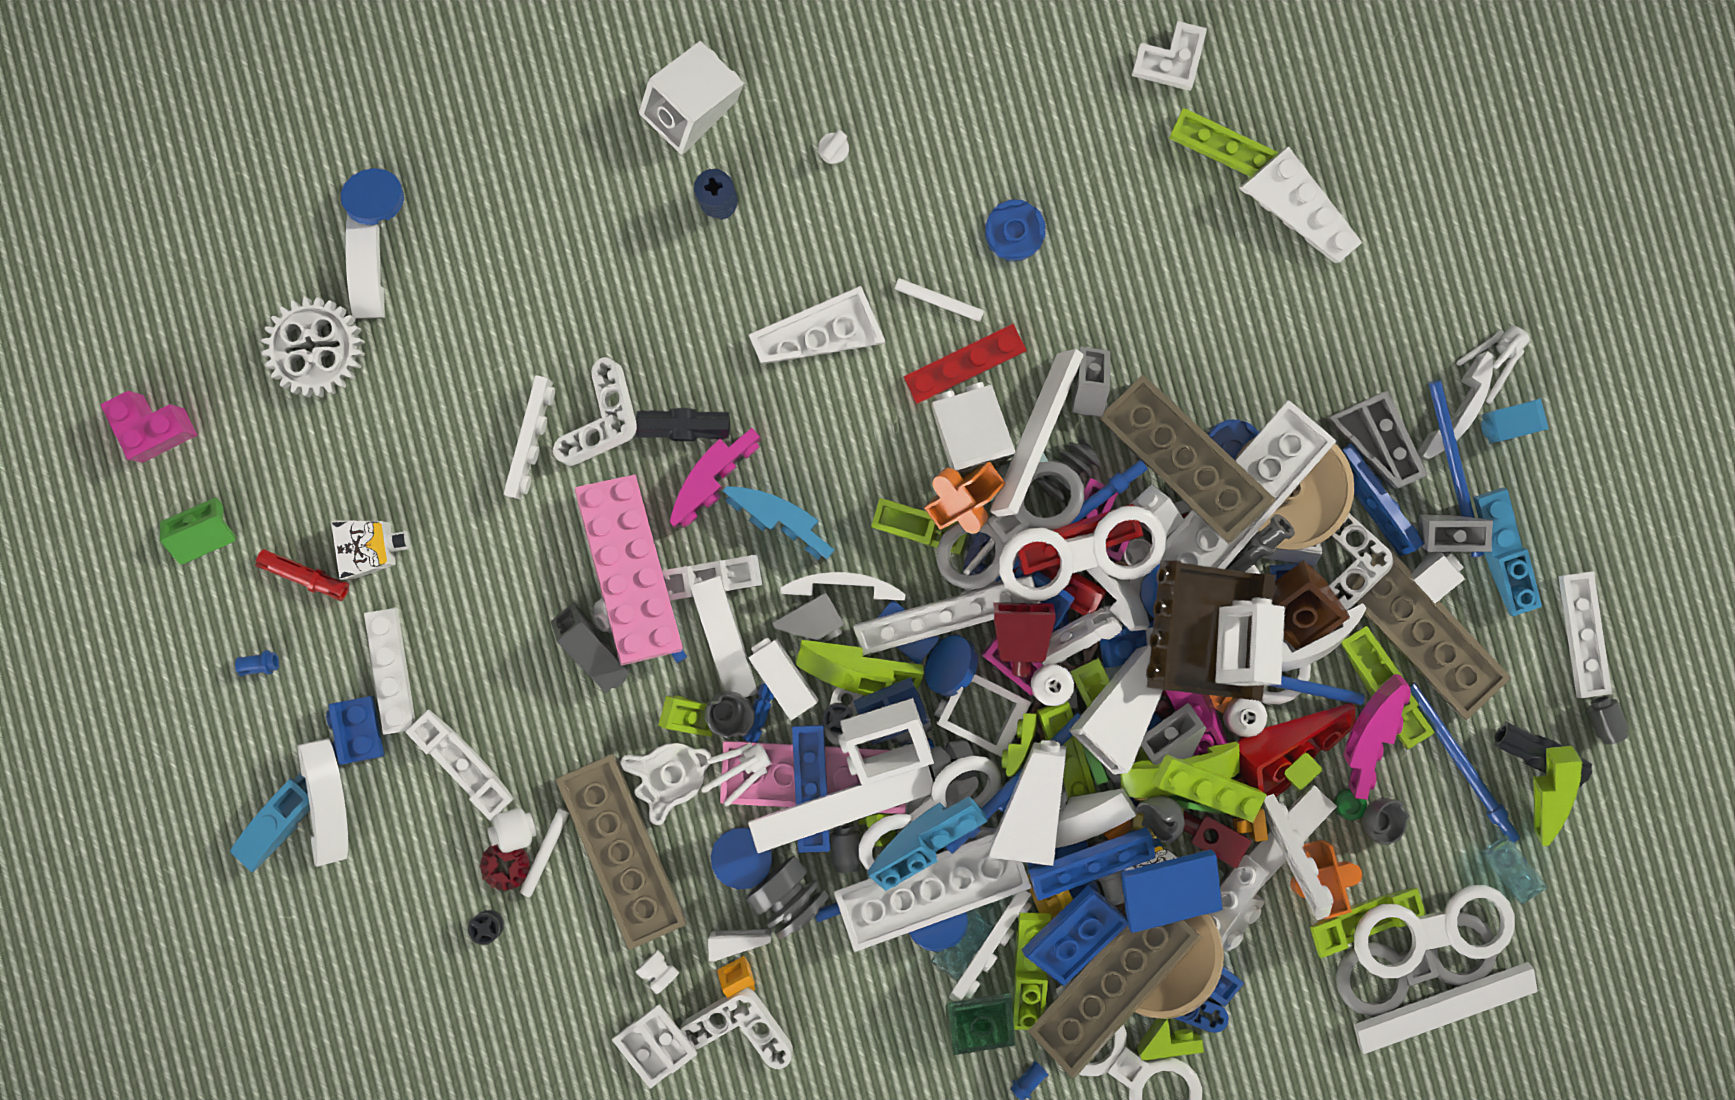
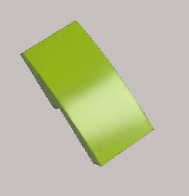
(1017, 754)

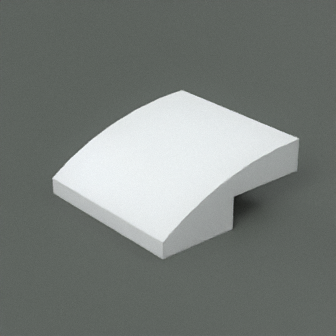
(654, 1046)

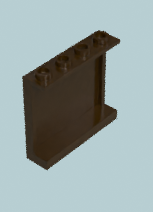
(1188, 622)

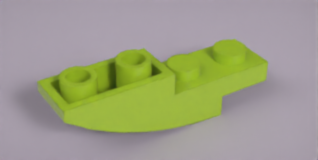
(849, 670)
(1028, 979)

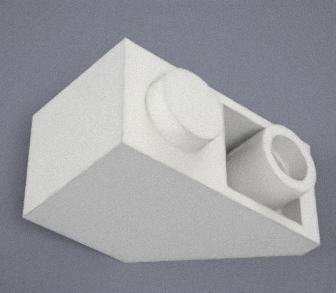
(1438, 574)

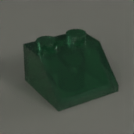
(980, 1024)

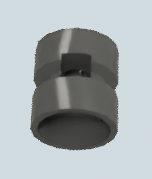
(953, 751)

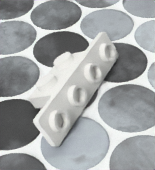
(1239, 901)

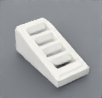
(731, 942)

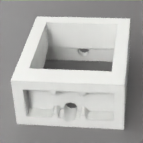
(1265, 643)
(782, 677)
(879, 724)
(1008, 729)

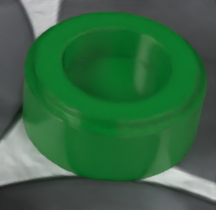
(1349, 806)

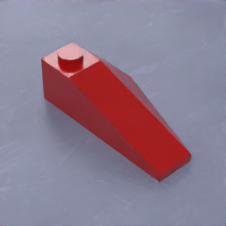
(1277, 747)

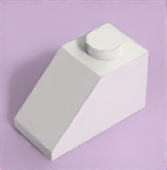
(1161, 507)

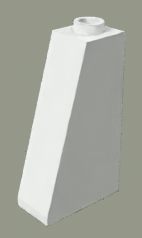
(1120, 715)
(1032, 814)

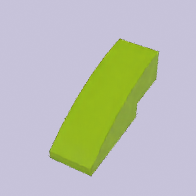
(913, 525)
(1555, 792)

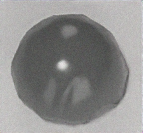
(729, 714)
(1163, 817)
(1385, 820)

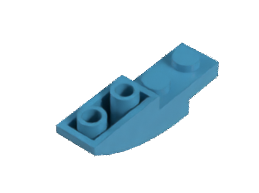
(770, 510)
(1508, 559)
(272, 824)
(917, 843)

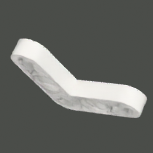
(607, 424)
(1362, 564)
(745, 1019)

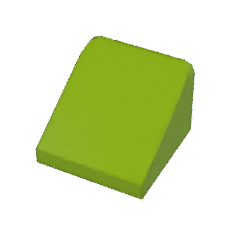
(1302, 772)

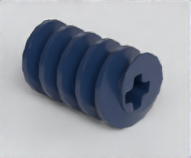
(711, 182)

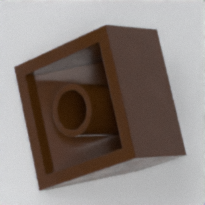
(1308, 605)

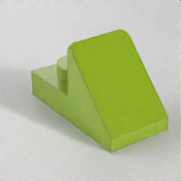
(684, 716)
(1160, 1044)

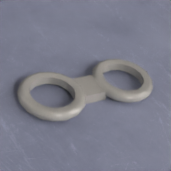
(1003, 528)
(1428, 968)

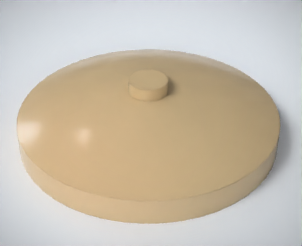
(1318, 502)
(1192, 978)

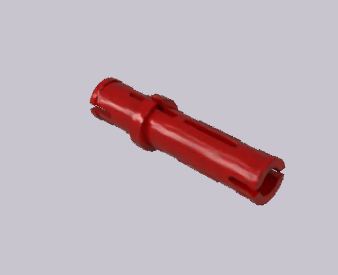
(313, 579)

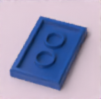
(1171, 891)
(1075, 935)

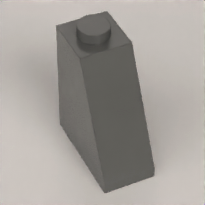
(589, 647)

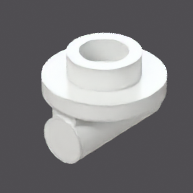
(834, 147)

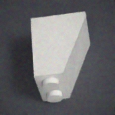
(689, 96)
(972, 428)

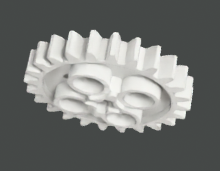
(311, 320)

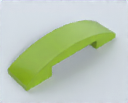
(1220, 759)
(1337, 932)

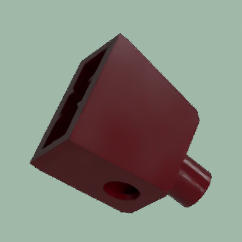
(1023, 633)
(1227, 845)

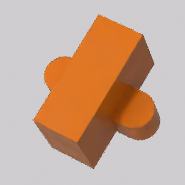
(964, 497)
(1332, 874)

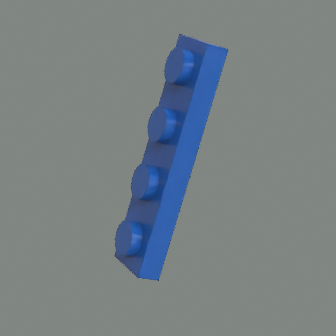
(1381, 506)
(810, 778)
(1092, 863)

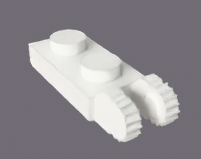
(1082, 634)

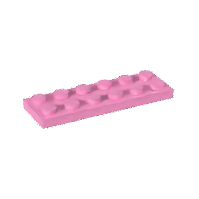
(628, 570)
(778, 784)

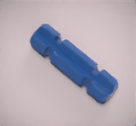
(761, 708)

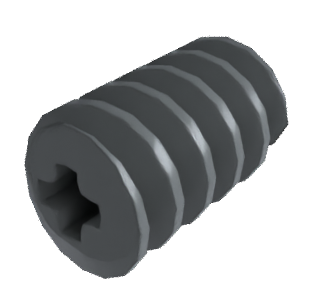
(1079, 461)

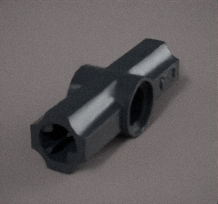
(682, 424)
(1532, 748)

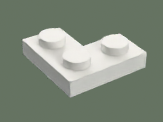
(1172, 66)

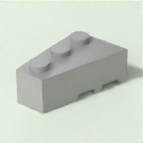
(1381, 438)

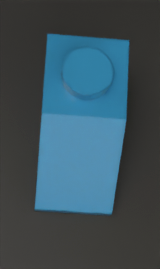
(1514, 421)

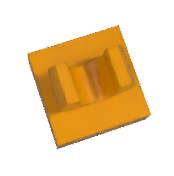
(1257, 829)
(736, 977)

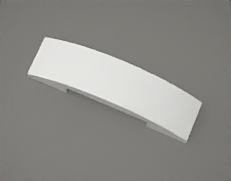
(363, 270)
(1479, 379)
(804, 585)
(1128, 605)
(1323, 645)
(461, 763)
(325, 801)

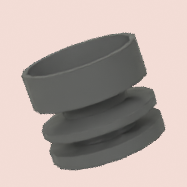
(787, 898)

